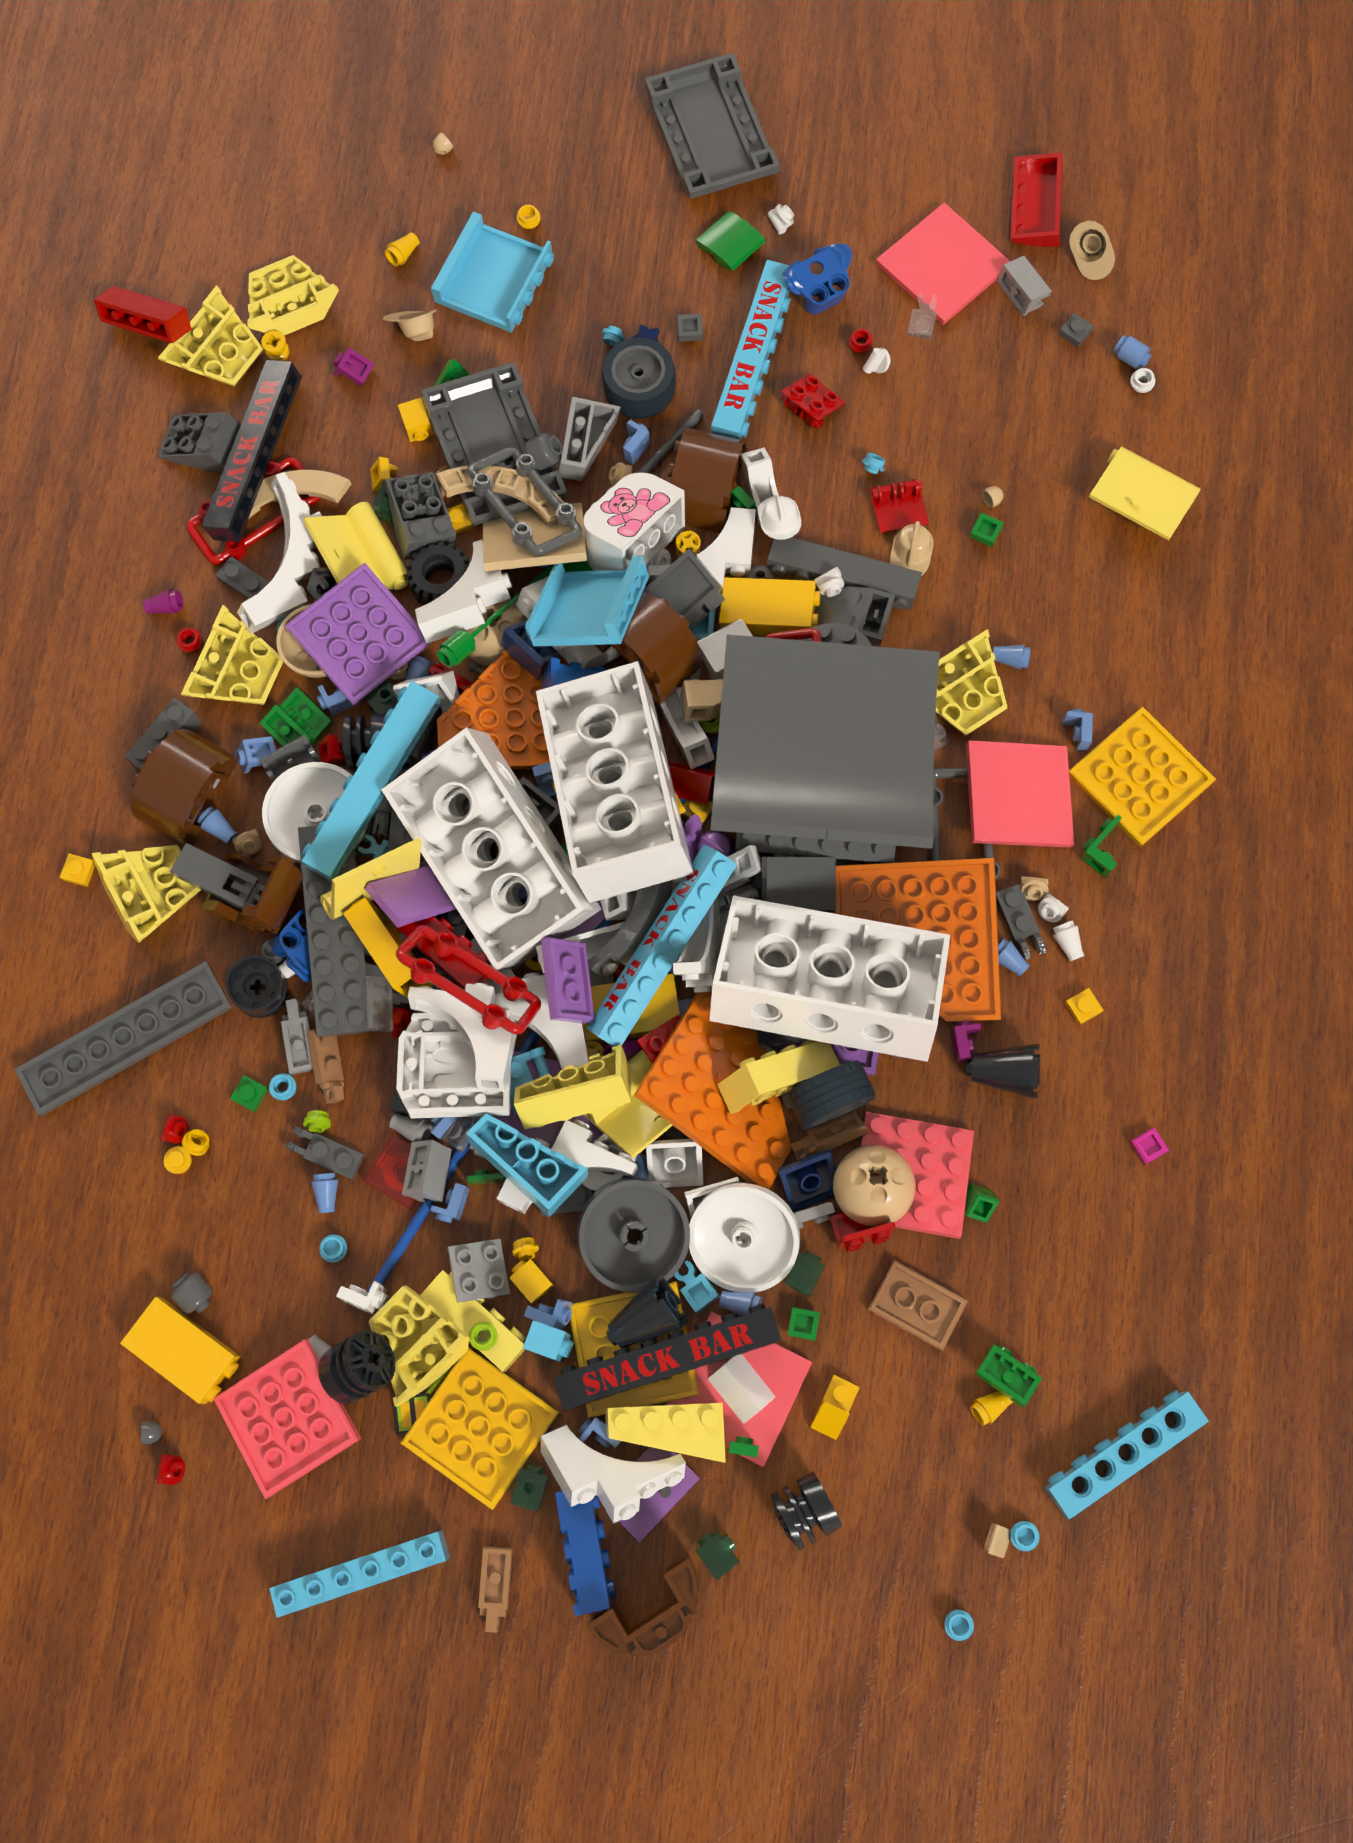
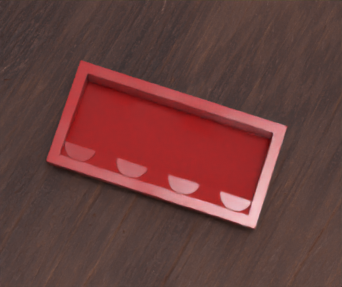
(1037, 200)

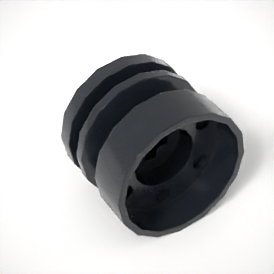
(357, 737)
(247, 976)
(356, 1367)
(805, 1510)

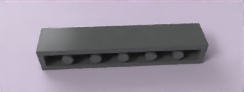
(810, 560)

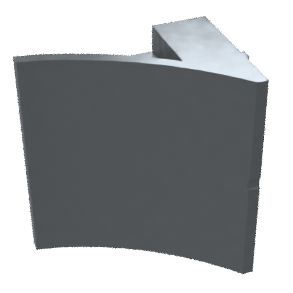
(826, 748)

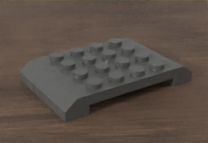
(710, 126)
(479, 418)

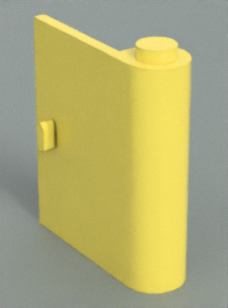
(1144, 492)
(355, 540)
(352, 884)
(634, 1123)

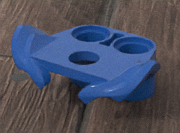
(801, 281)
(298, 954)

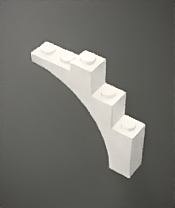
(283, 593)

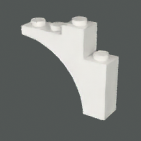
(729, 552)
(465, 602)
(699, 956)
(563, 1037)
(490, 1047)
(576, 1146)
(616, 1482)

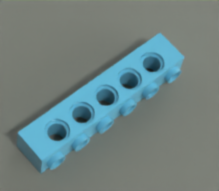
(1188, 1420)
(359, 1573)

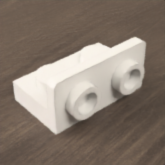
(359, 1298)

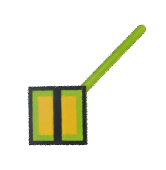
(410, 1410)

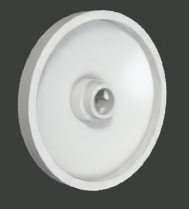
(301, 800)
(744, 1237)

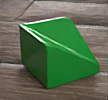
(980, 1202)

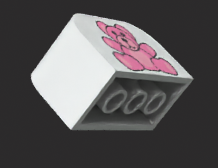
(633, 520)

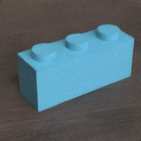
(548, 1341)

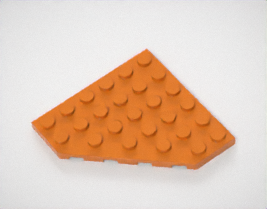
(504, 707)
(939, 898)
(686, 1094)

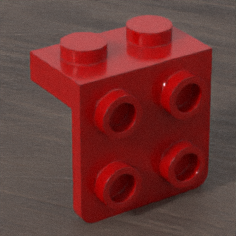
(853, 1235)

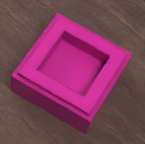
(1149, 1146)

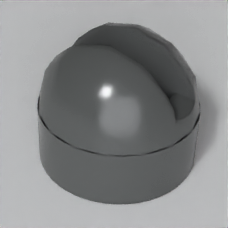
(150, 1432)

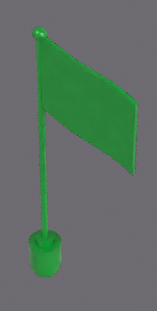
(462, 643)

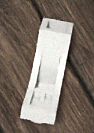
(758, 476)

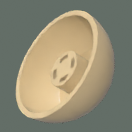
(489, 640)
(292, 653)
(864, 1195)

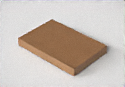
(917, 1305)

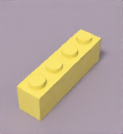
(466, 1314)

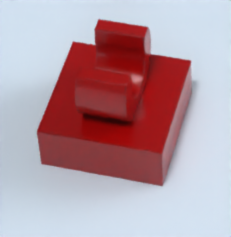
(329, 750)

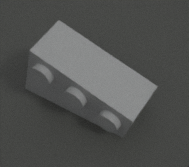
(585, 435)

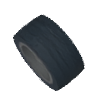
(639, 377)
(831, 1094)

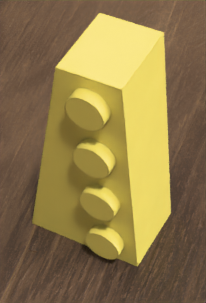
(775, 1073)
(575, 1090)
(675, 1428)

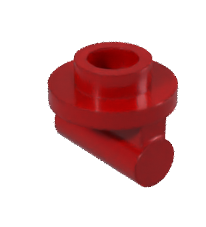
(401, 1020)
(174, 1129)
(170, 1469)

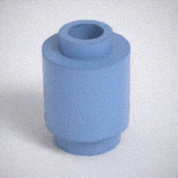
(1132, 352)

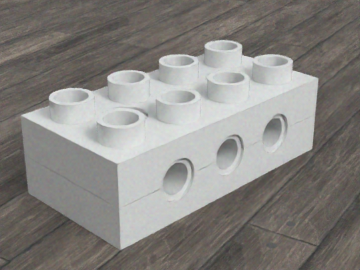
(613, 783)
(459, 845)
(830, 978)

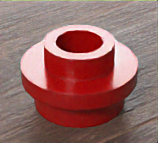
(861, 335)
(186, 634)

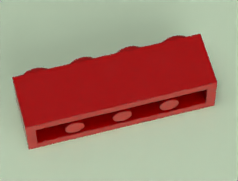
(142, 314)
(451, 965)

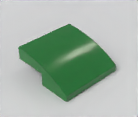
(730, 240)
(296, 718)

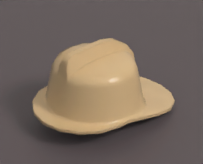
(1092, 250)
(414, 324)
(912, 548)

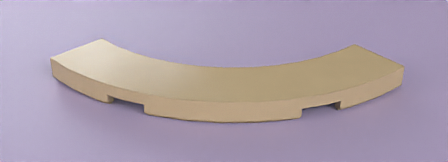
(505, 481)
(309, 482)

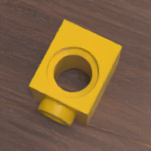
(415, 420)
(530, 1280)

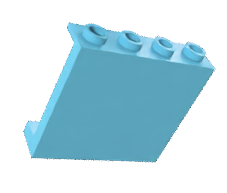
(491, 274)
(587, 605)

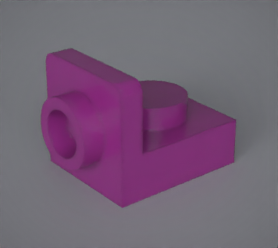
(353, 366)
(961, 1044)

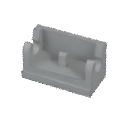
(1023, 285)
(427, 1171)

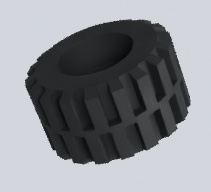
(431, 560)

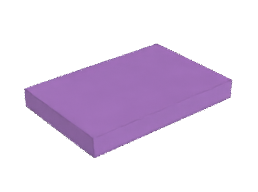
(410, 896)
(567, 980)
(656, 1507)

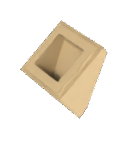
(997, 1540)

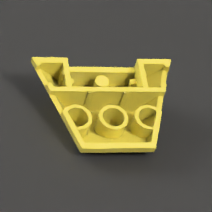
(287, 297)
(217, 344)
(233, 664)
(969, 685)
(143, 887)
(421, 1341)

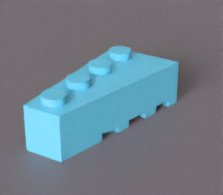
(533, 1168)

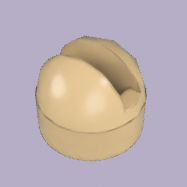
(442, 144)
(992, 496)

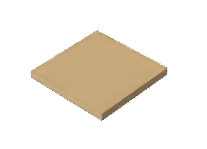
(502, 553)

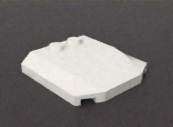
(439, 1073)

